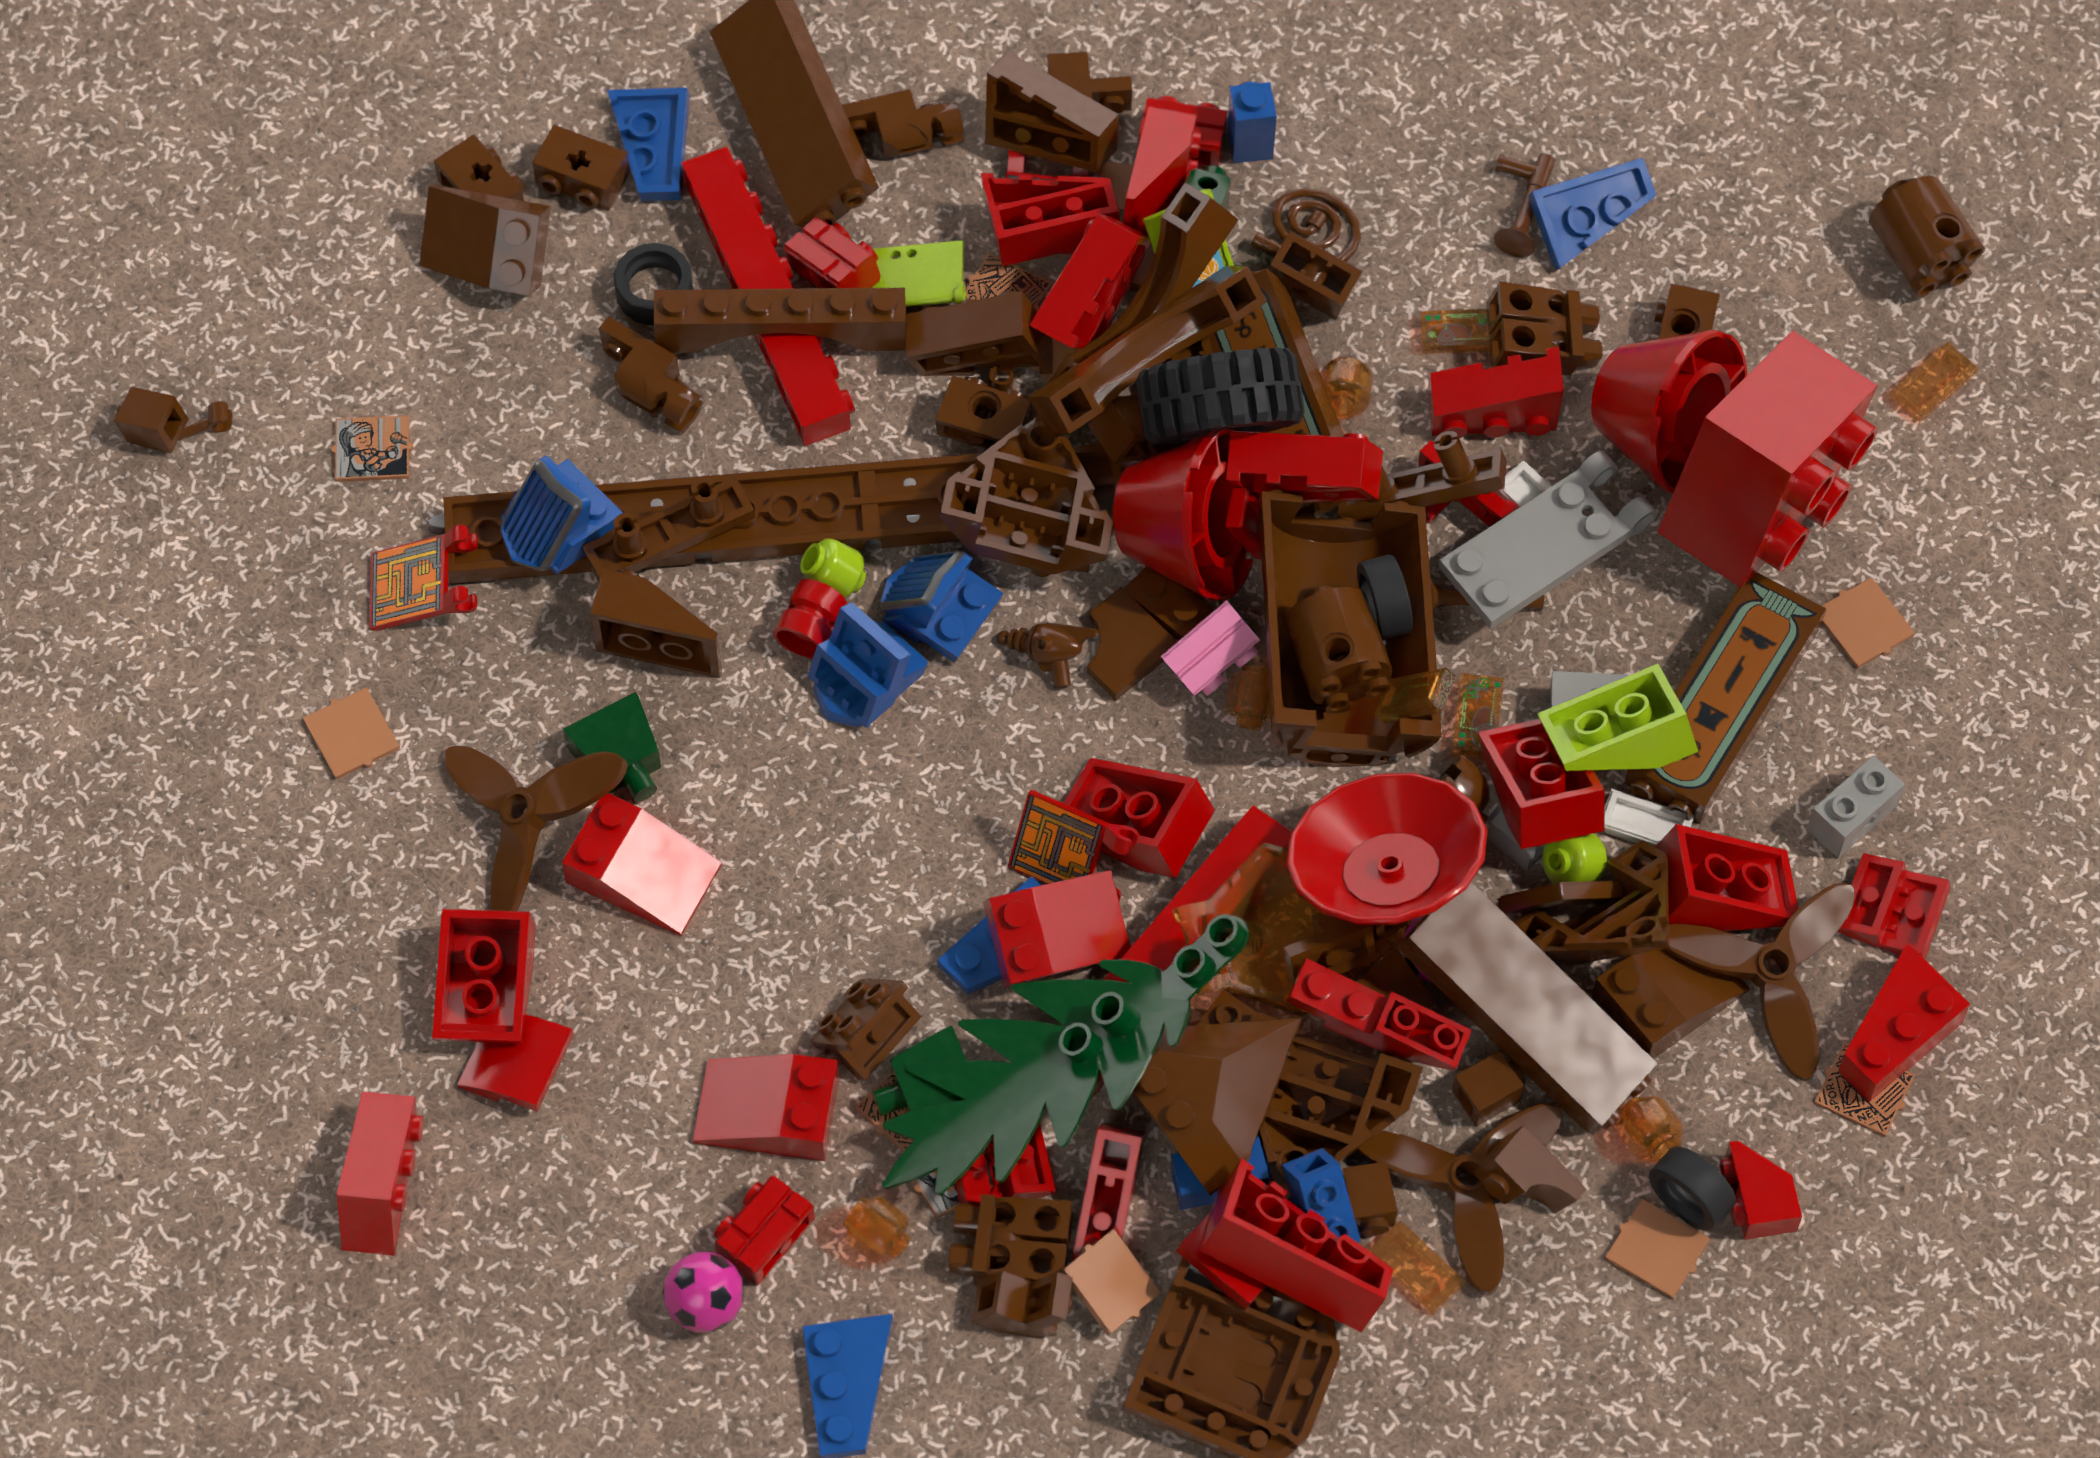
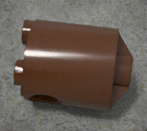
(1925, 234)
(1338, 647)

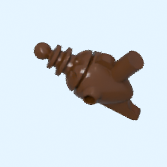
(1049, 646)

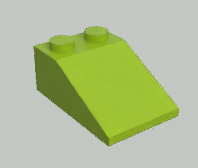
(1621, 725)

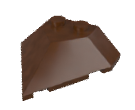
(1028, 504)
(1616, 926)
(1216, 1091)
(1332, 1101)

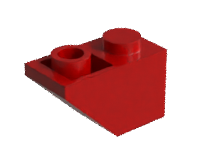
(1763, 1193)

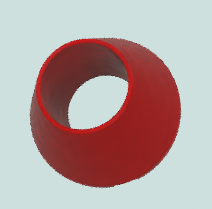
(1657, 396)
(1175, 515)

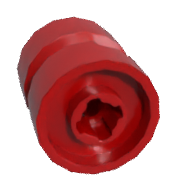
(809, 617)

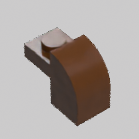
(1074, 71)
(1021, 1305)

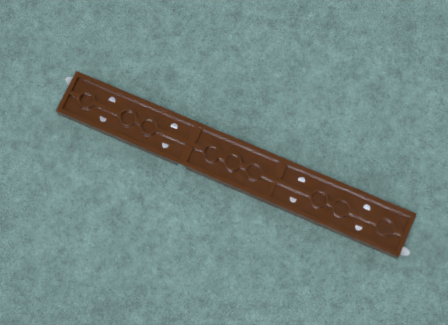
(852, 503)

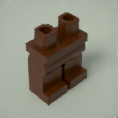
(1539, 318)
(1012, 1236)

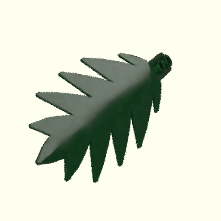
(1055, 1066)

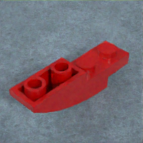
(1378, 1021)

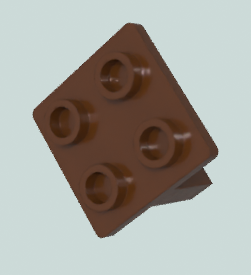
(867, 1025)

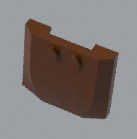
(1234, 1374)

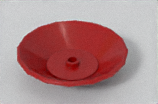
(1386, 848)

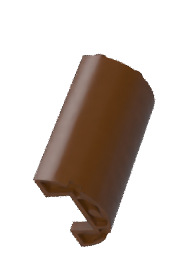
(1319, 552)

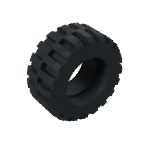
(1220, 391)

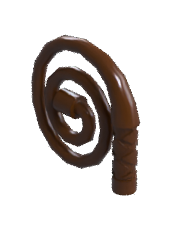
(1313, 224)

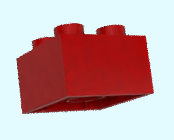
(1771, 461)

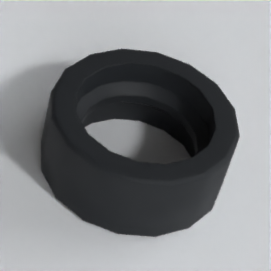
(641, 258)
(1387, 595)
(1692, 1188)

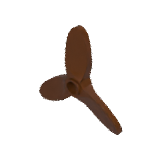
(549, 798)
(1782, 999)
(1474, 1214)

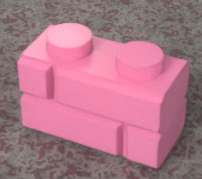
(1211, 649)

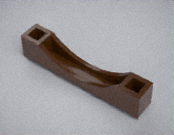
(1187, 242)
(856, 316)
(1102, 376)

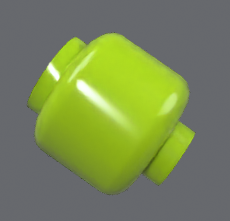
(835, 566)
(1575, 859)

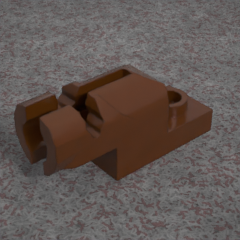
(901, 126)
(649, 376)
(1337, 945)

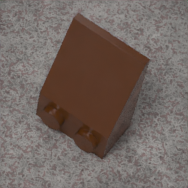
(485, 239)
(649, 626)
(1663, 997)

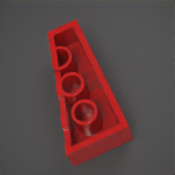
(1293, 1250)

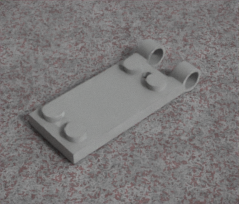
(1543, 543)

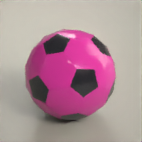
(703, 1292)

